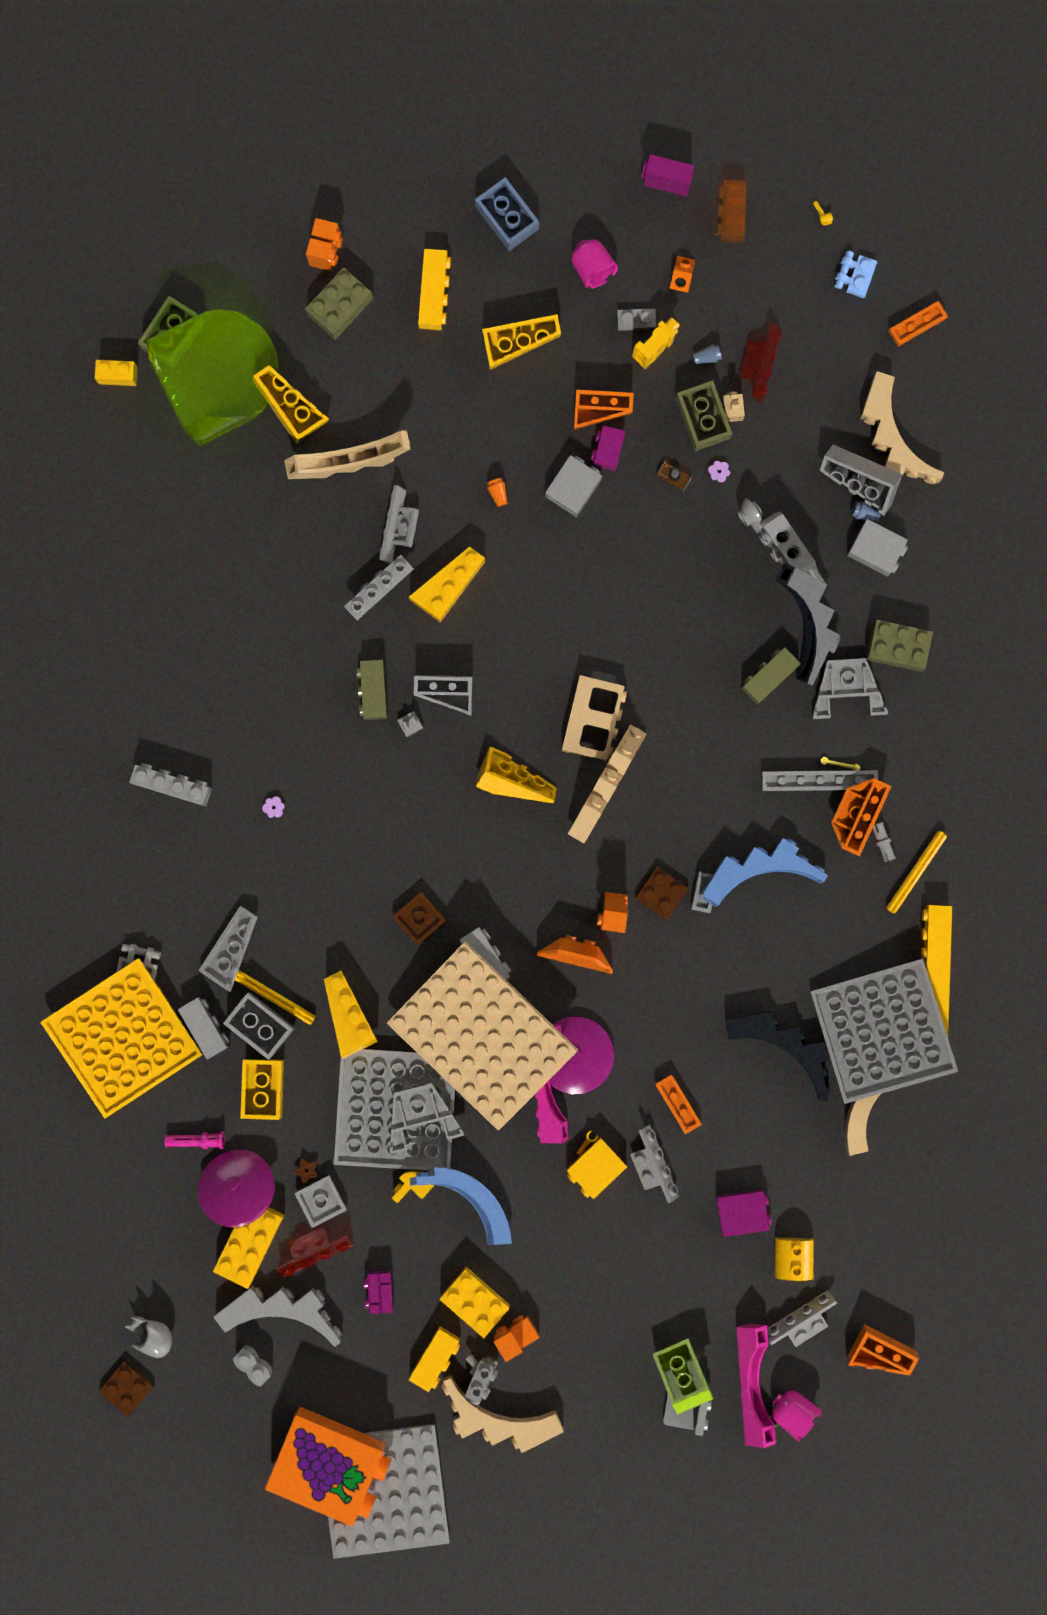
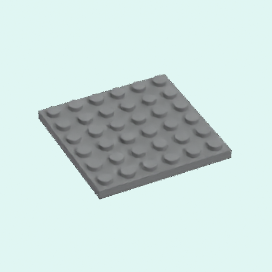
(884, 1031)
(366, 1112)
(408, 1501)

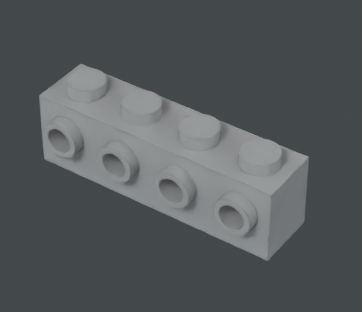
(170, 785)

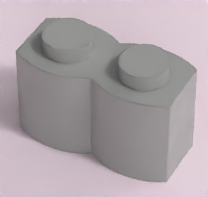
(250, 1363)

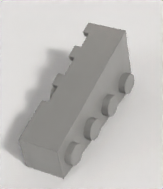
(862, 477)

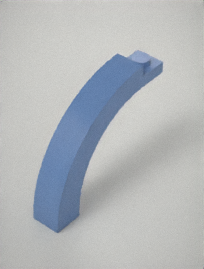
(484, 1202)

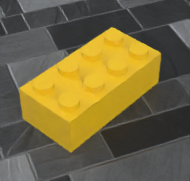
(248, 1248)

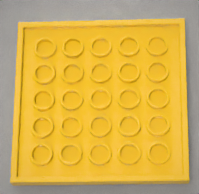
(121, 1038)

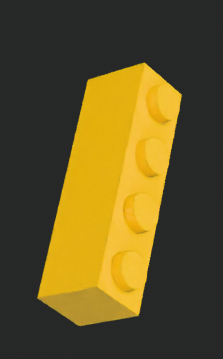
(433, 289)

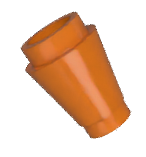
(498, 491)

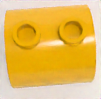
(794, 1259)

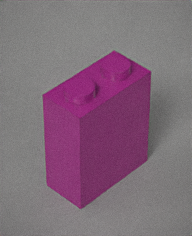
(667, 175)
(743, 1212)

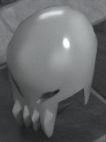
(157, 1339)

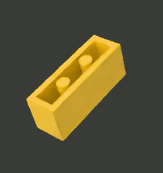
(435, 1359)

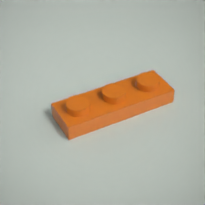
(918, 323)
(678, 1104)

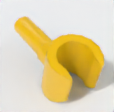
(825, 219)
(586, 1143)

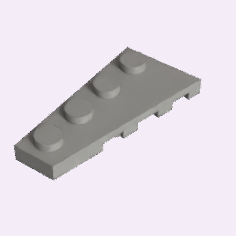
(227, 954)

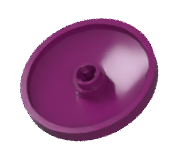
(591, 1062)
(236, 1188)

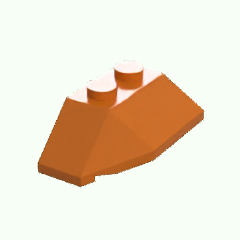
(859, 813)
(576, 953)

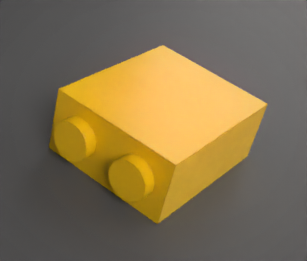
(595, 1168)

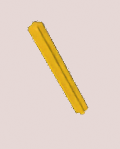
(916, 871)
(274, 997)

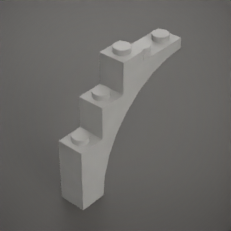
(280, 1304)

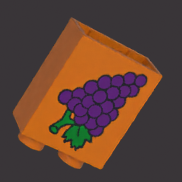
(328, 1467)

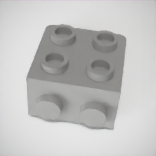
(692, 1419)

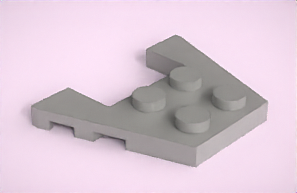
(844, 680)
(416, 1108)

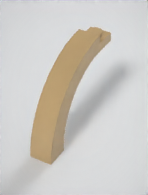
(856, 1125)

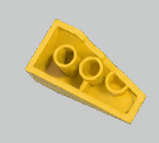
(506, 778)

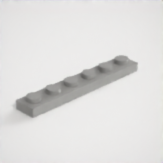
(814, 780)

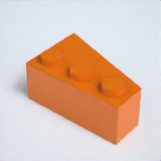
(600, 406)
(614, 913)
(881, 1352)

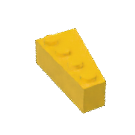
(518, 338)
(288, 404)
(447, 585)
(349, 1021)

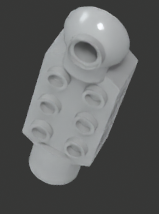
(778, 527)

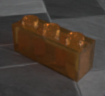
(732, 211)

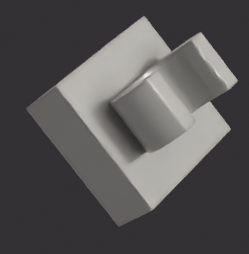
(410, 724)

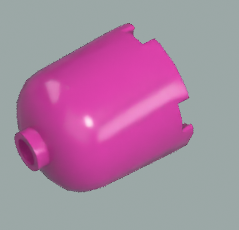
(593, 263)
(795, 1413)

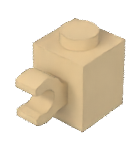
(733, 406)

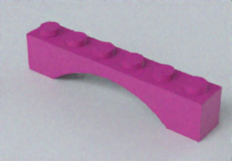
(552, 1123)
(758, 1426)

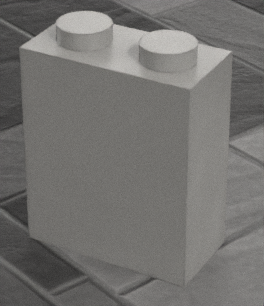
(573, 485)
(878, 548)

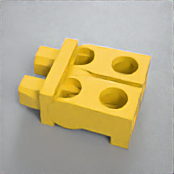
(656, 344)

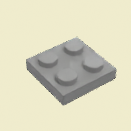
(320, 1201)

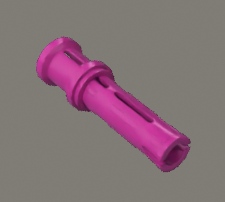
(204, 1140)

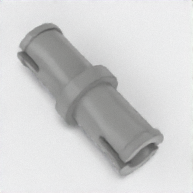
(883, 842)

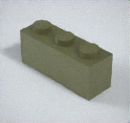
(770, 675)
(372, 690)

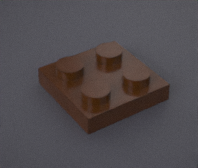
(661, 893)
(419, 918)
(126, 1388)

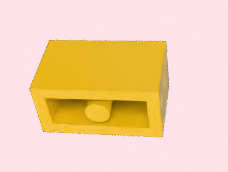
(116, 372)

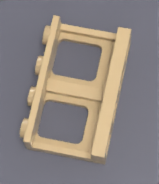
(583, 715)

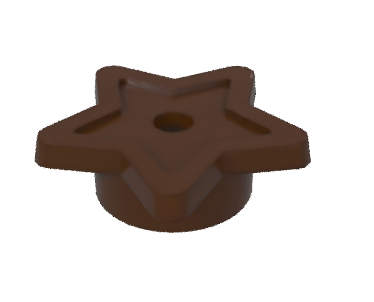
(306, 1165)

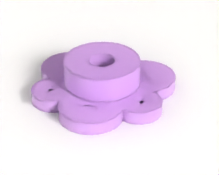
(723, 467)
(268, 807)

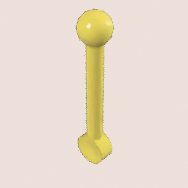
(824, 760)

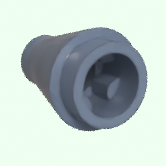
(708, 355)
(863, 511)

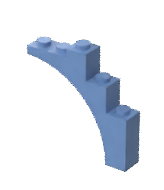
(757, 862)

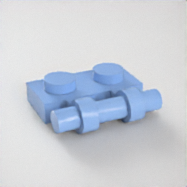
(861, 275)

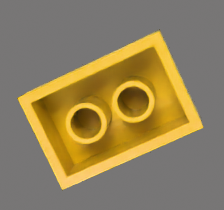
(262, 1089)
(474, 1302)

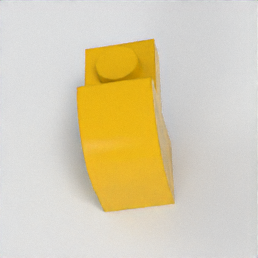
(400, 1190)

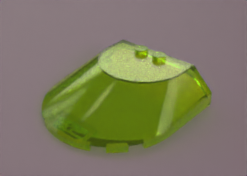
(210, 371)

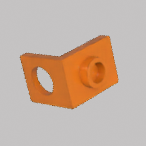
(682, 269)

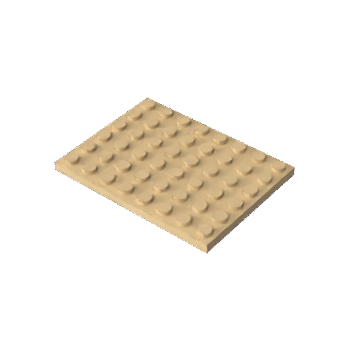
(482, 1036)

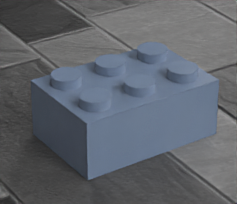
(507, 214)

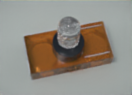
(674, 476)

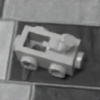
(482, 1373)

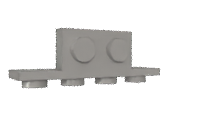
(399, 526)
(374, 591)
(652, 1166)
(803, 1322)

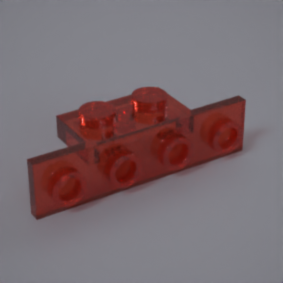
(759, 361)
(311, 1249)

